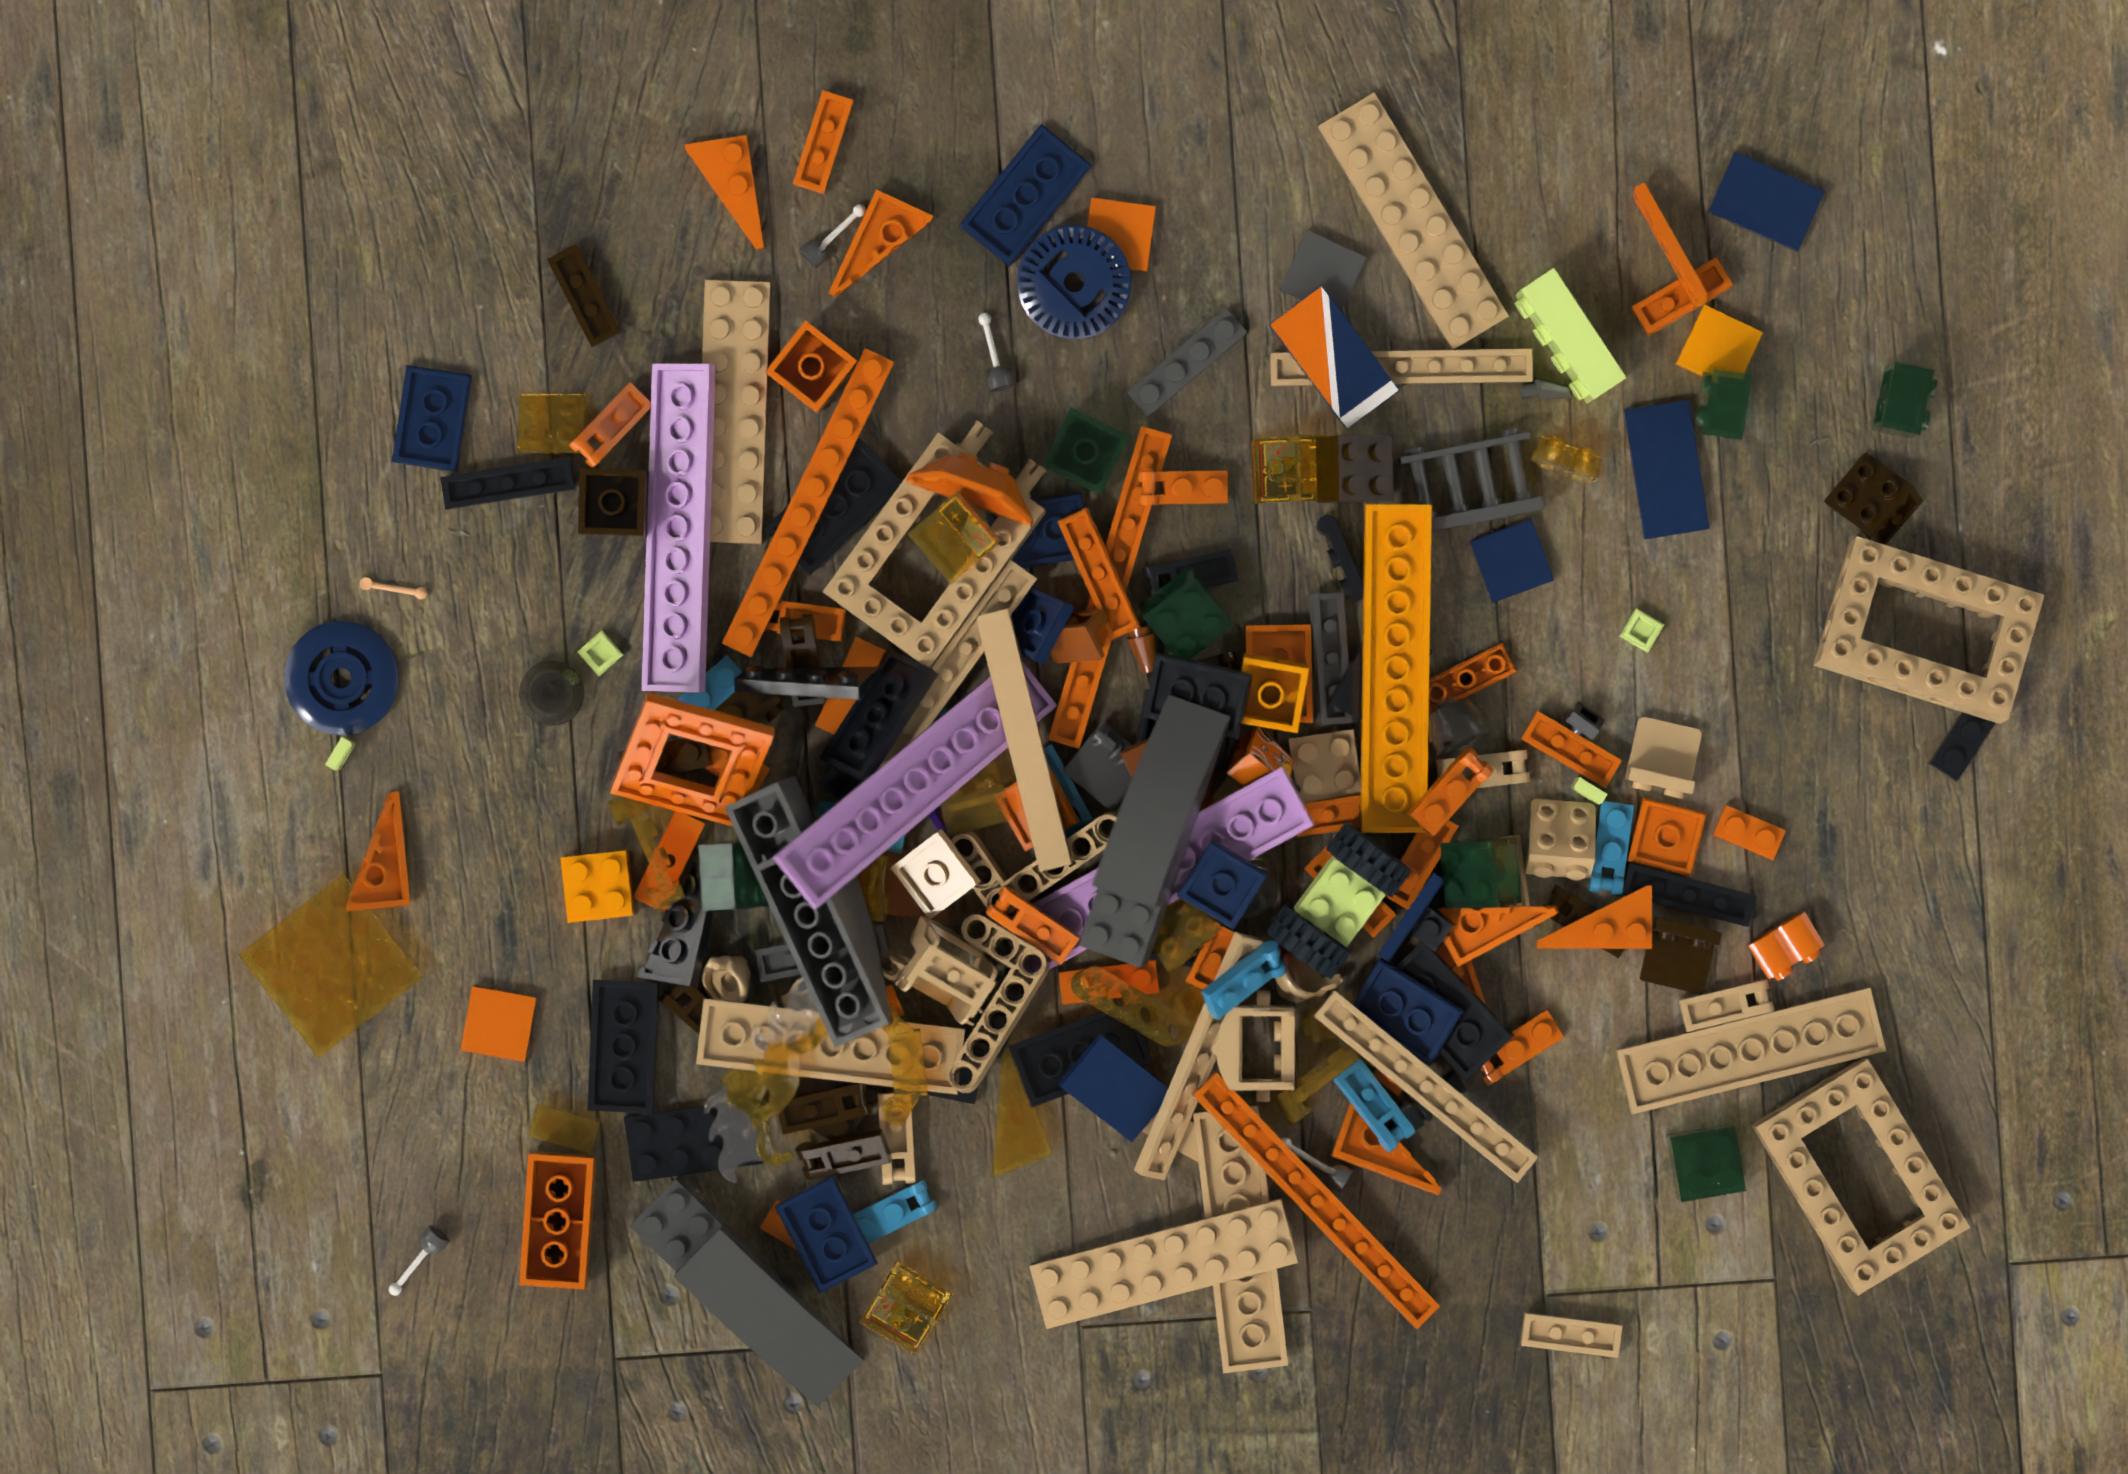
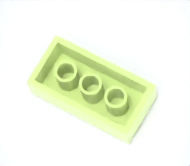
(1570, 336)

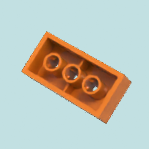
(541, 1233)

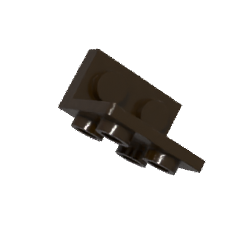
(1874, 499)
(752, 706)
(1679, 955)

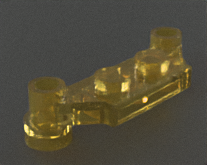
(666, 890)
(906, 1067)
(1293, 1102)

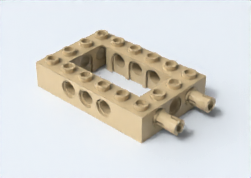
(931, 637)

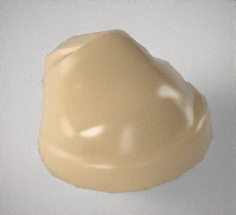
(727, 978)
(1302, 981)

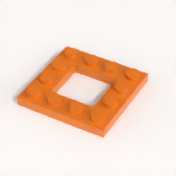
(661, 716)

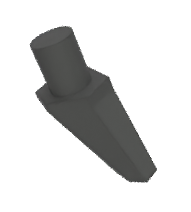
(1544, 389)

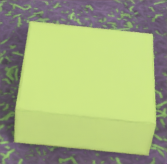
(1641, 630)
(600, 653)
(340, 753)
(1588, 790)

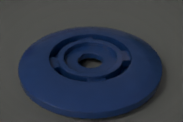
(1056, 307)
(319, 700)

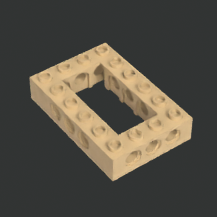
(1847, 654)
(1781, 1137)

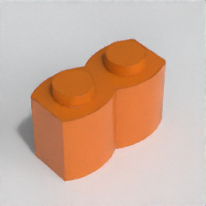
(1786, 945)

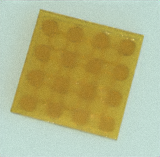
(330, 967)

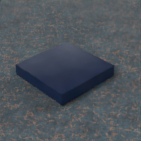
(1511, 561)
(1039, 623)
(1222, 884)

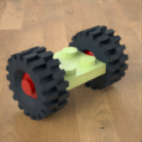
(1338, 901)

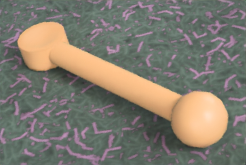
(367, 584)

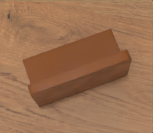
(1078, 638)

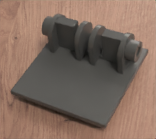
(1100, 766)

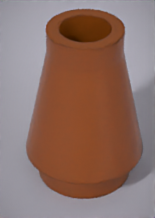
(1144, 646)

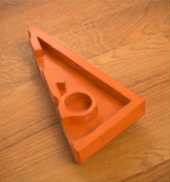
(730, 173)
(882, 230)
(383, 872)
(1618, 925)
(1489, 927)
(1361, 1147)

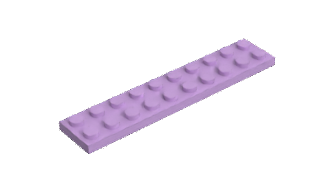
(678, 527)
(901, 793)
(1243, 822)

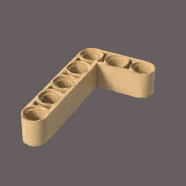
(982, 857)
(1000, 1002)

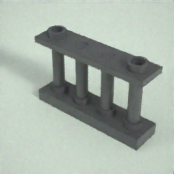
(1492, 508)

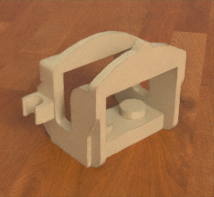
(943, 974)
(1229, 1047)

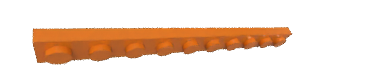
(808, 502)
(1122, 547)
(1315, 1200)

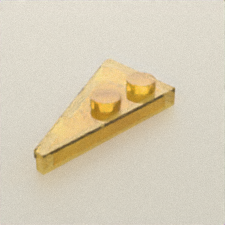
(1018, 1128)

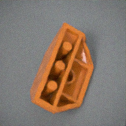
(980, 486)

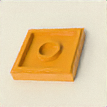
(1718, 342)

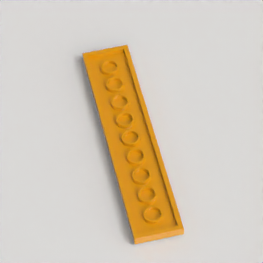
(1395, 665)

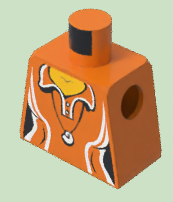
(1258, 756)

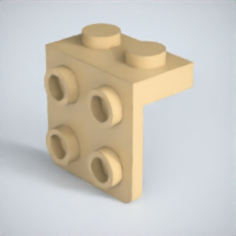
(1663, 757)
(1561, 839)

